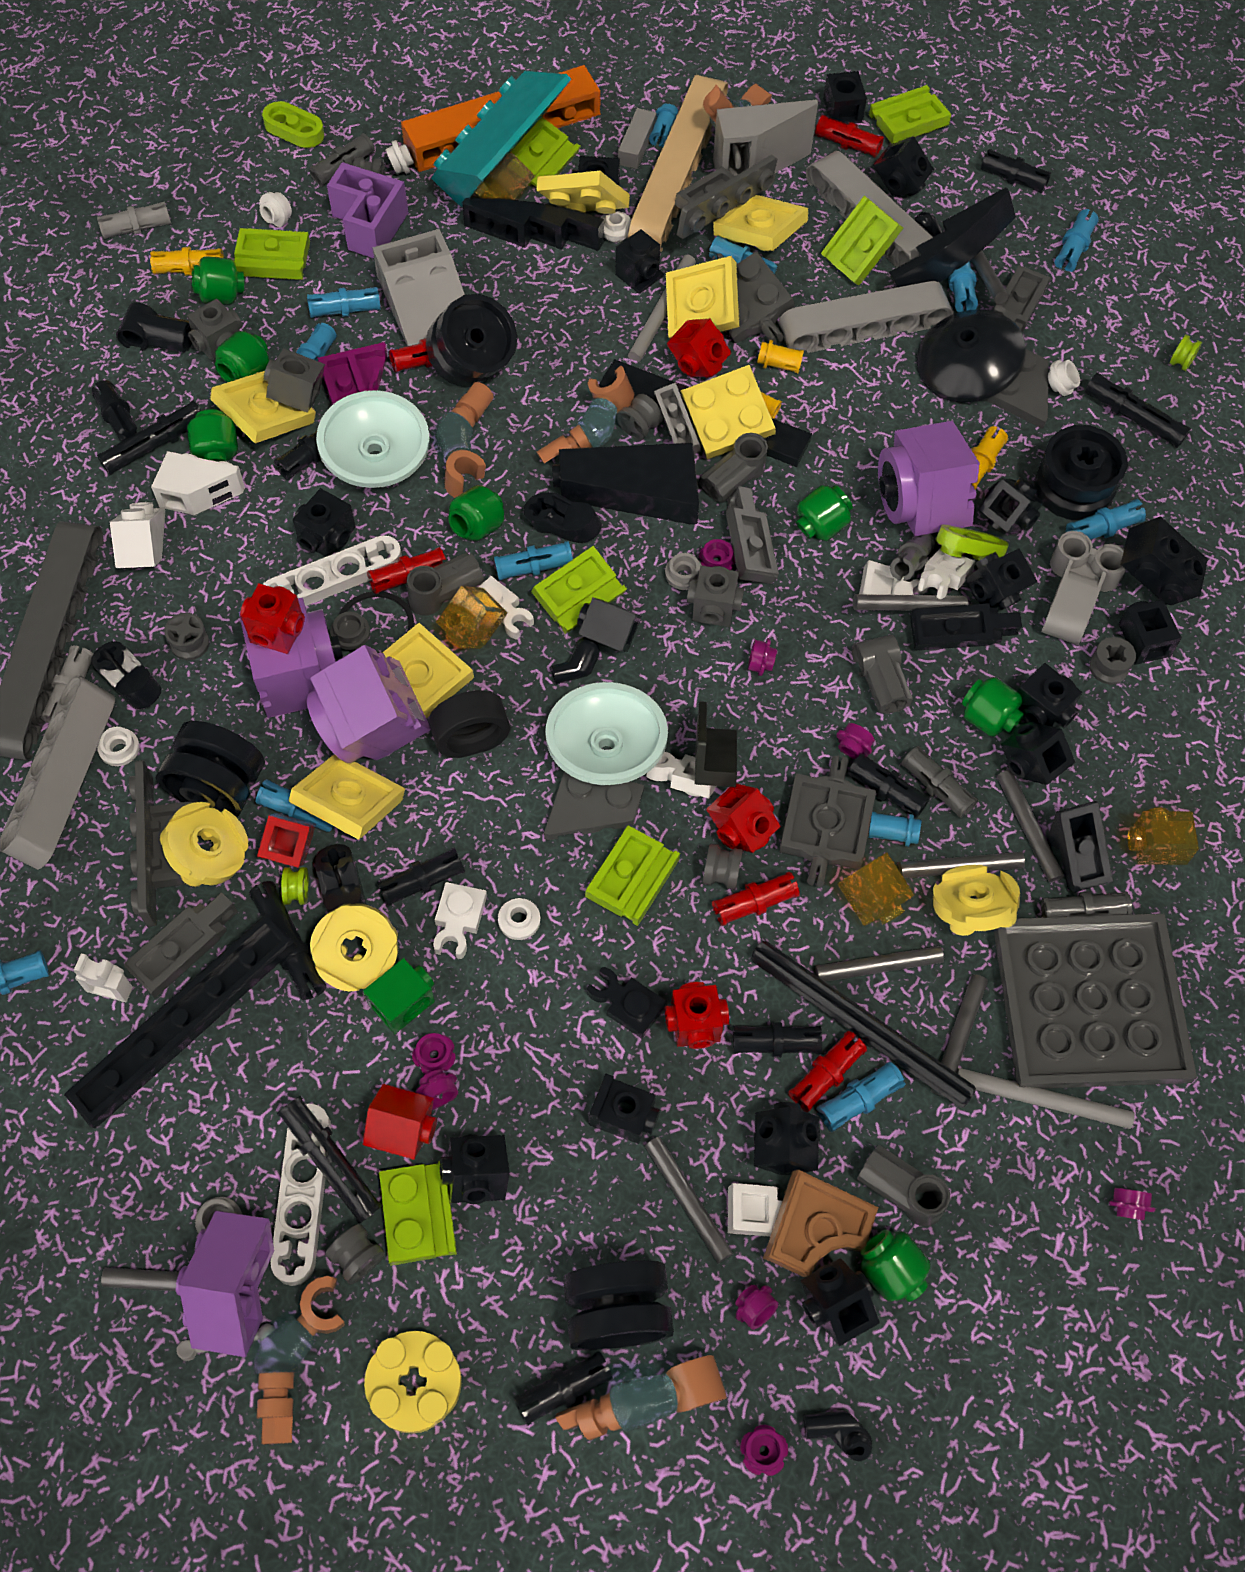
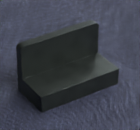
(714, 753)

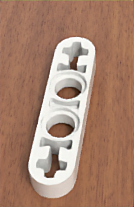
(329, 566)
(293, 1194)

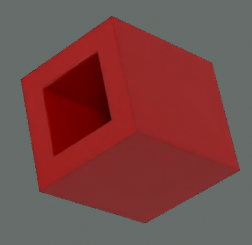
(286, 840)
(399, 1121)

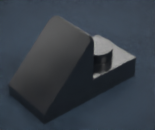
(1082, 845)

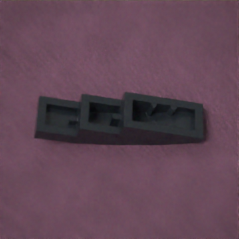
(526, 220)
(961, 241)

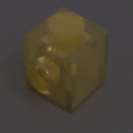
(506, 179)
(471, 618)
(1163, 837)
(876, 891)

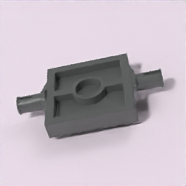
(760, 300)
(828, 821)

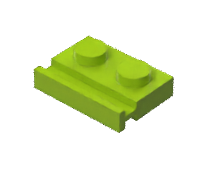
(909, 114)
(545, 150)
(862, 240)
(271, 253)
(574, 585)
(632, 875)
(416, 1214)

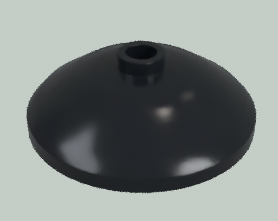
(972, 368)

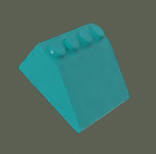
(497, 132)

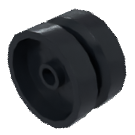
(471, 340)
(1080, 471)
(210, 767)
(617, 1305)

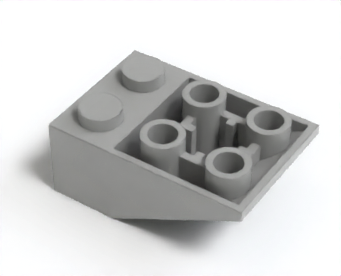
(758, 131)
(417, 281)

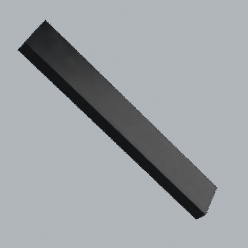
(786, 445)
(180, 1021)

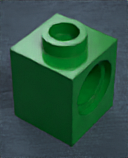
(400, 995)

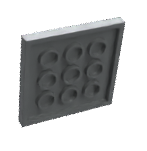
(1093, 1002)

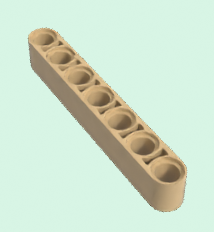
(676, 162)

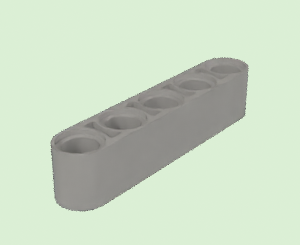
(845, 185)
(865, 316)
(57, 773)

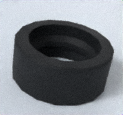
(469, 723)

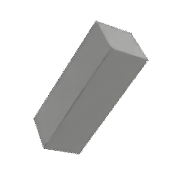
(636, 138)
(676, 416)

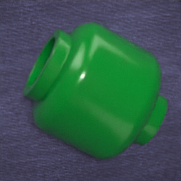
(217, 279)
(241, 356)
(212, 436)
(824, 512)
(476, 513)
(992, 706)
(895, 1266)

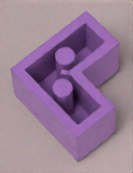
(368, 205)
(223, 1283)

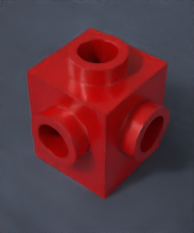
(699, 348)
(272, 617)
(743, 818)
(696, 1029)

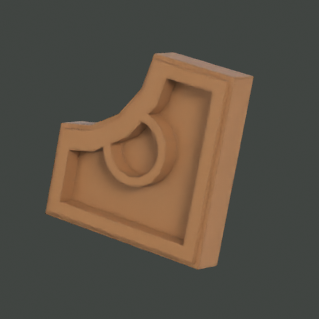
(816, 1221)

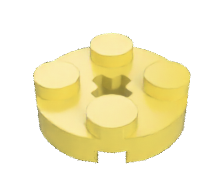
(189, 859)
(993, 909)
(330, 954)
(431, 1402)

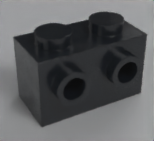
(1164, 561)

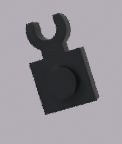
(631, 1005)

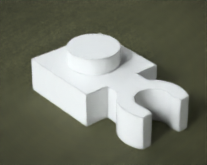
(945, 572)
(879, 581)
(509, 602)
(681, 775)
(458, 912)
(102, 978)
(752, 1209)

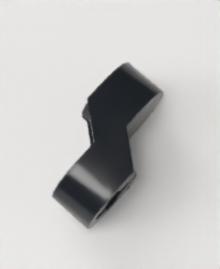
(562, 517)
(126, 675)
(335, 868)

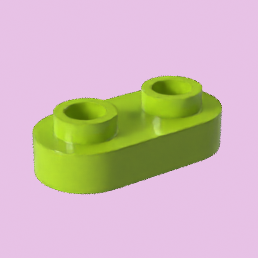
(297, 127)
(960, 540)

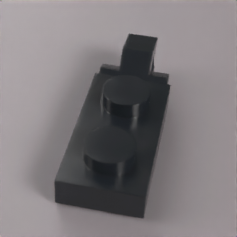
(961, 626)

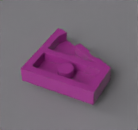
(354, 370)

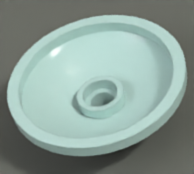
(368, 424)
(609, 717)

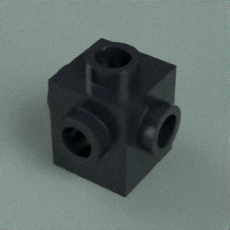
(904, 167)
(1000, 504)
(324, 523)
(1001, 579)
(1049, 698)
(1037, 753)
(786, 1139)
(476, 1169)
(839, 1301)

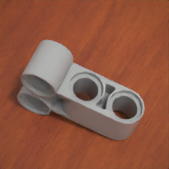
(1080, 583)

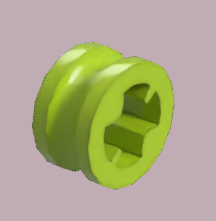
(1185, 352)
(295, 885)

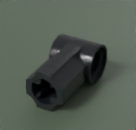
(145, 328)

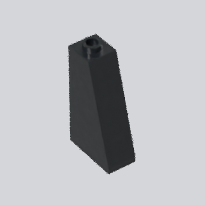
(632, 479)

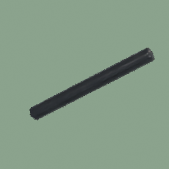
(864, 1024)

